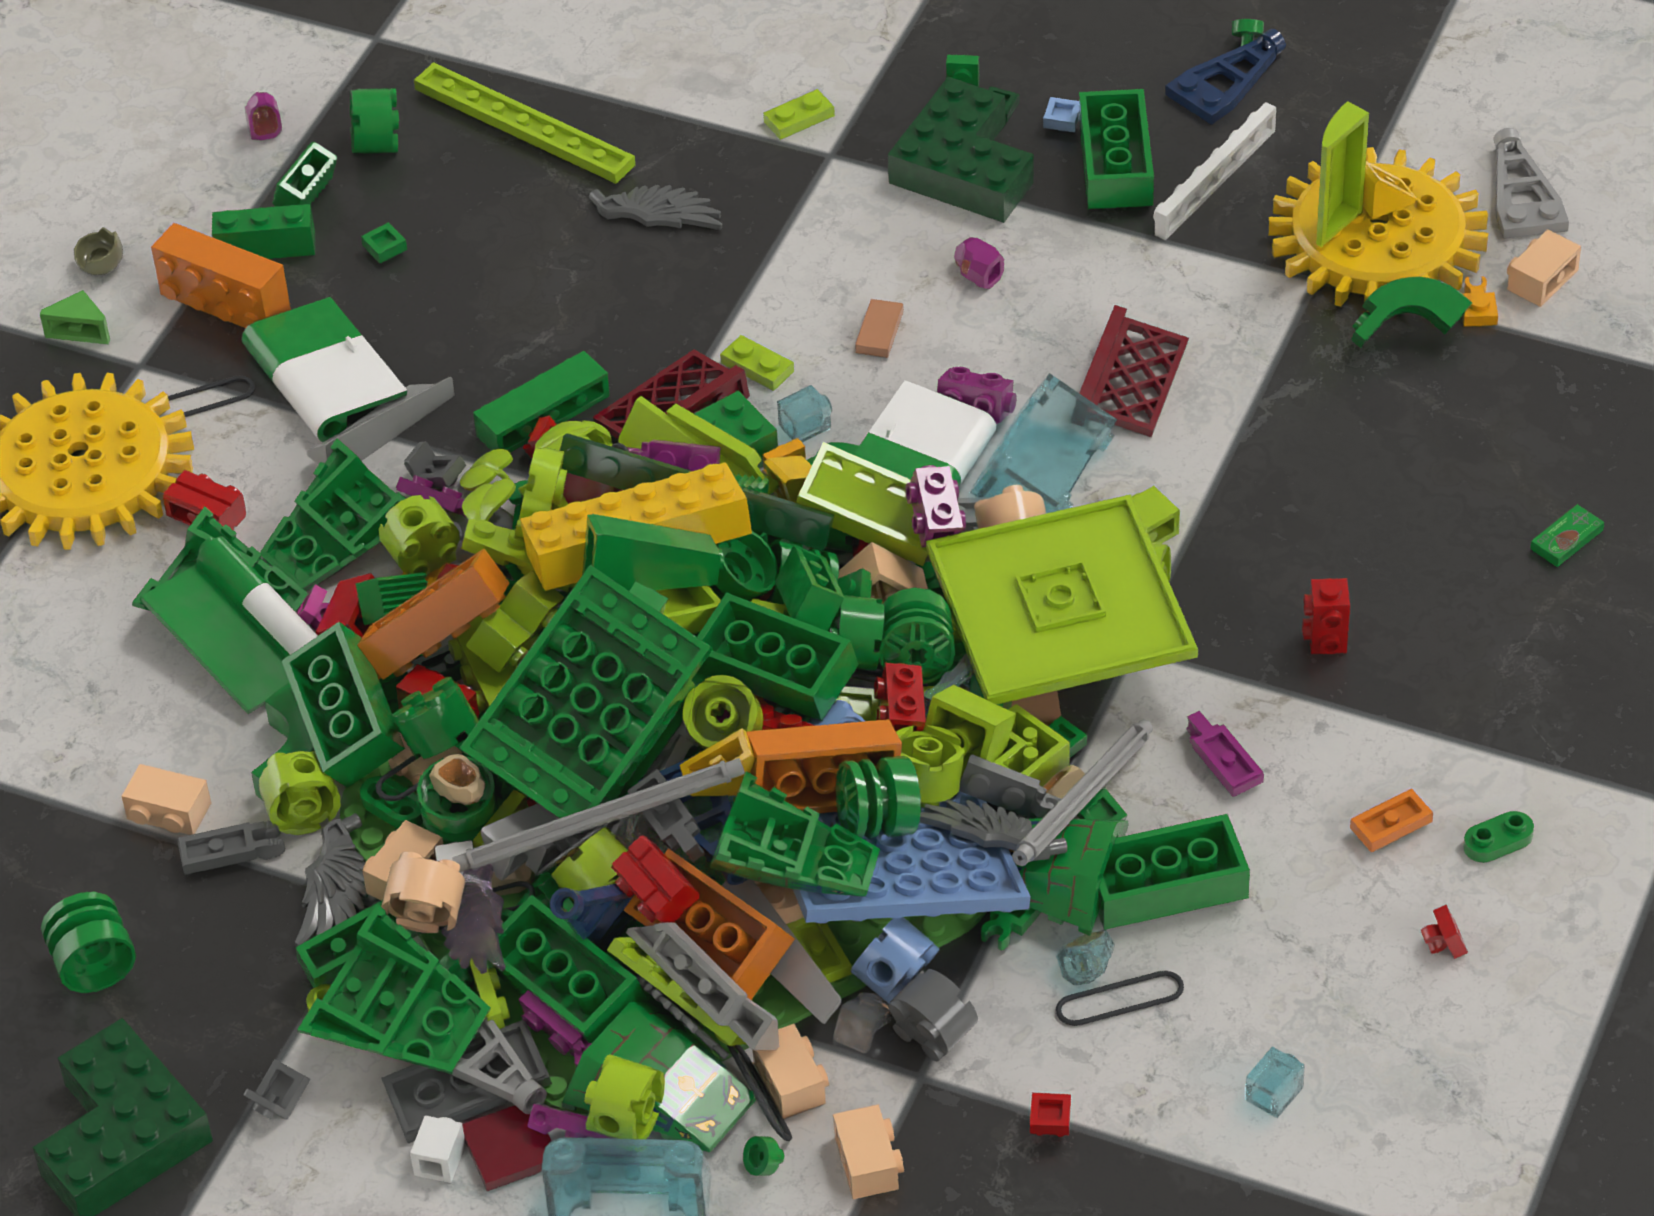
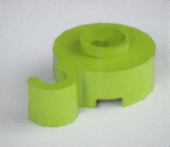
(544, 483)

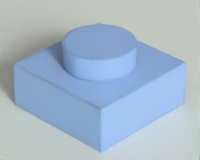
(1061, 114)

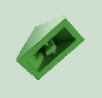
(75, 320)

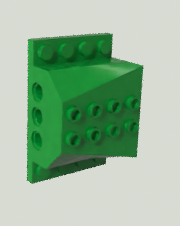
(590, 700)

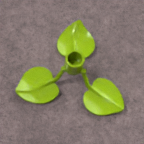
(490, 497)

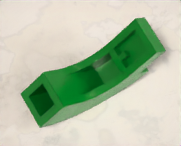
(1414, 295)
(287, 719)

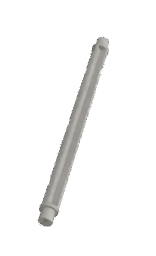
(1082, 793)
(599, 815)

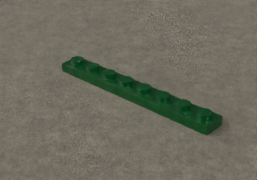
(627, 470)

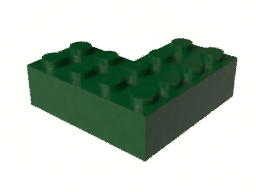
(953, 154)
(134, 1123)

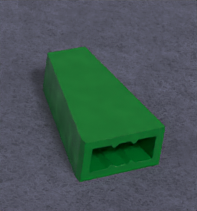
(650, 554)

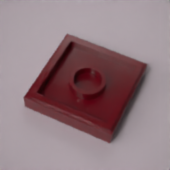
(505, 1147)

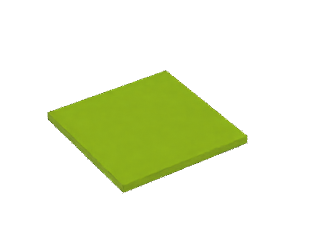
(1060, 600)

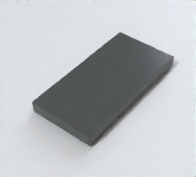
(437, 1094)

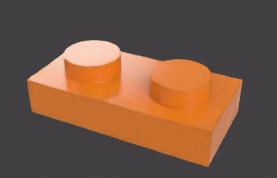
(1391, 820)

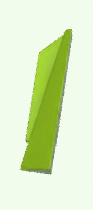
(682, 426)

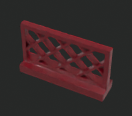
(1107, 356)
(701, 395)

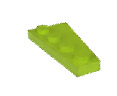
(500, 545)
(638, 960)

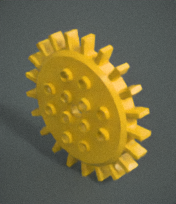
(1365, 255)
(124, 479)

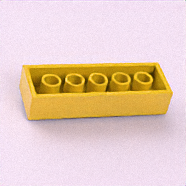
(695, 501)

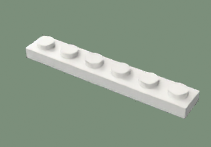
(1214, 171)

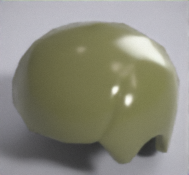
(98, 252)

